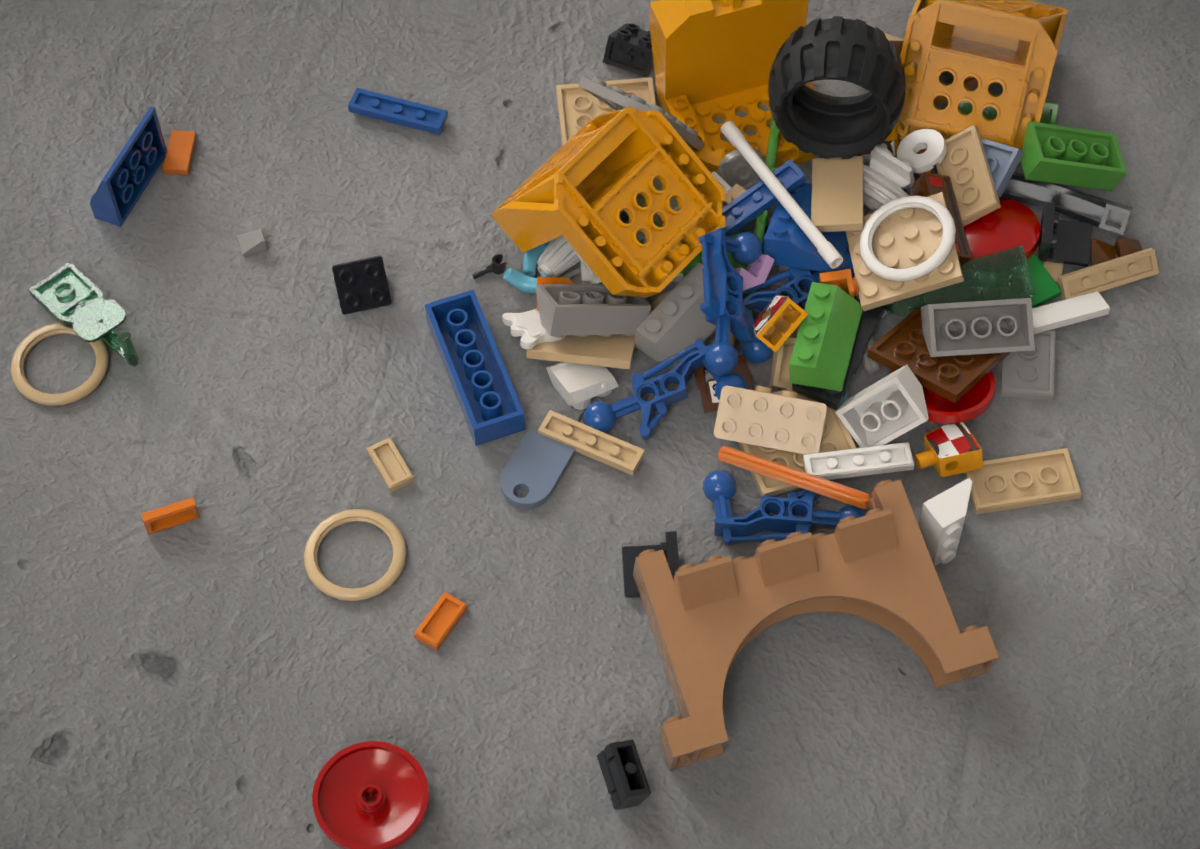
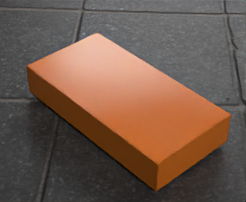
(179, 152)
(170, 516)
(440, 621)

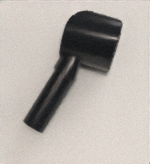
(495, 267)

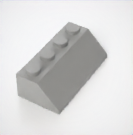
(588, 310)
(676, 321)
(978, 327)

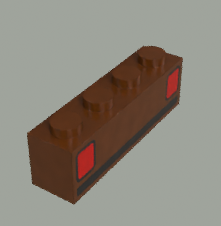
(931, 184)

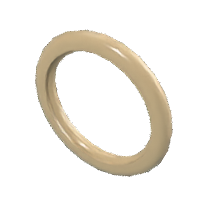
(65, 398)
(363, 593)

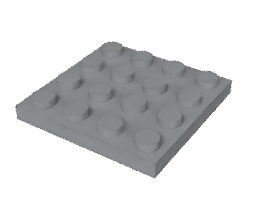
(618, 100)

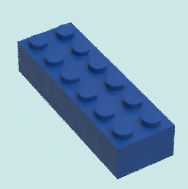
(475, 367)

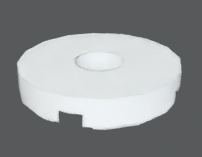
(918, 140)

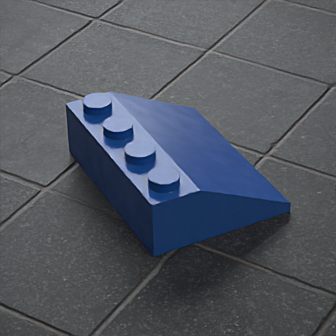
(130, 172)
(790, 245)

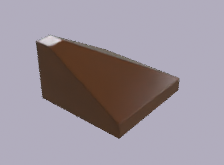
(1126, 246)
(1101, 252)

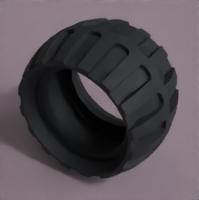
(843, 52)

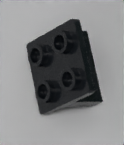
(361, 284)

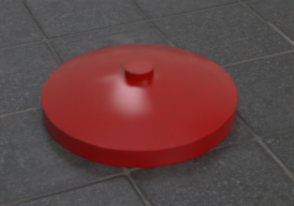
(1003, 229)
(968, 407)
(370, 796)

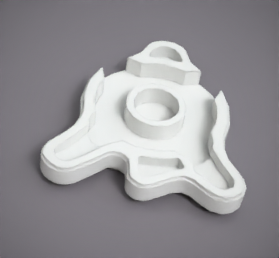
(529, 327)

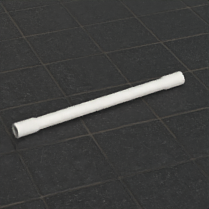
(823, 246)

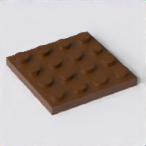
(944, 375)

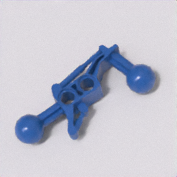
(724, 294)
(756, 350)
(603, 415)
(721, 487)

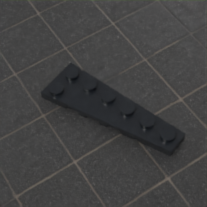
(866, 329)

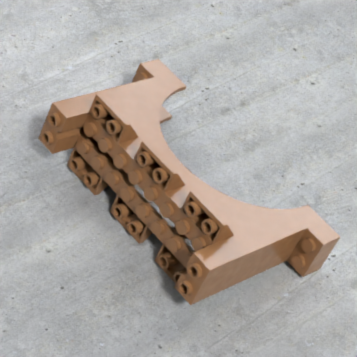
(864, 569)

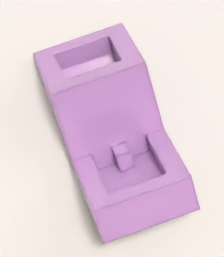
(756, 272)

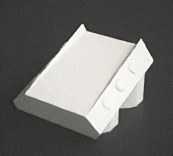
(581, 382)

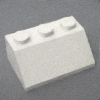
(885, 409)
(943, 521)

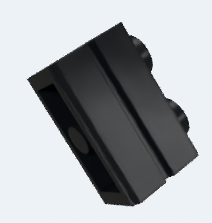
(624, 774)

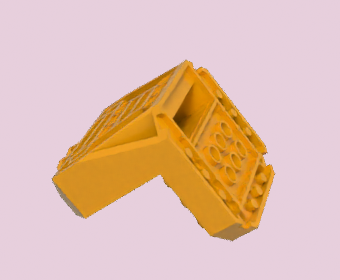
(983, 40)
(717, 63)
(601, 174)

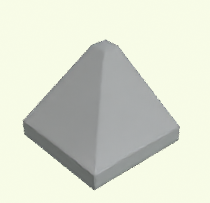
(252, 242)

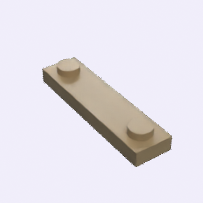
(1109, 274)
(592, 442)

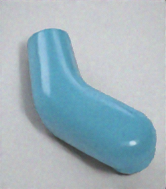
(530, 259)
(521, 281)

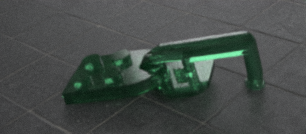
(986, 278)
(81, 306)

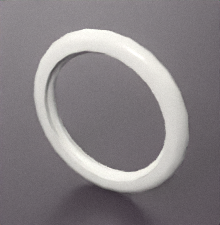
(922, 269)

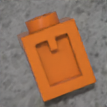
(841, 279)

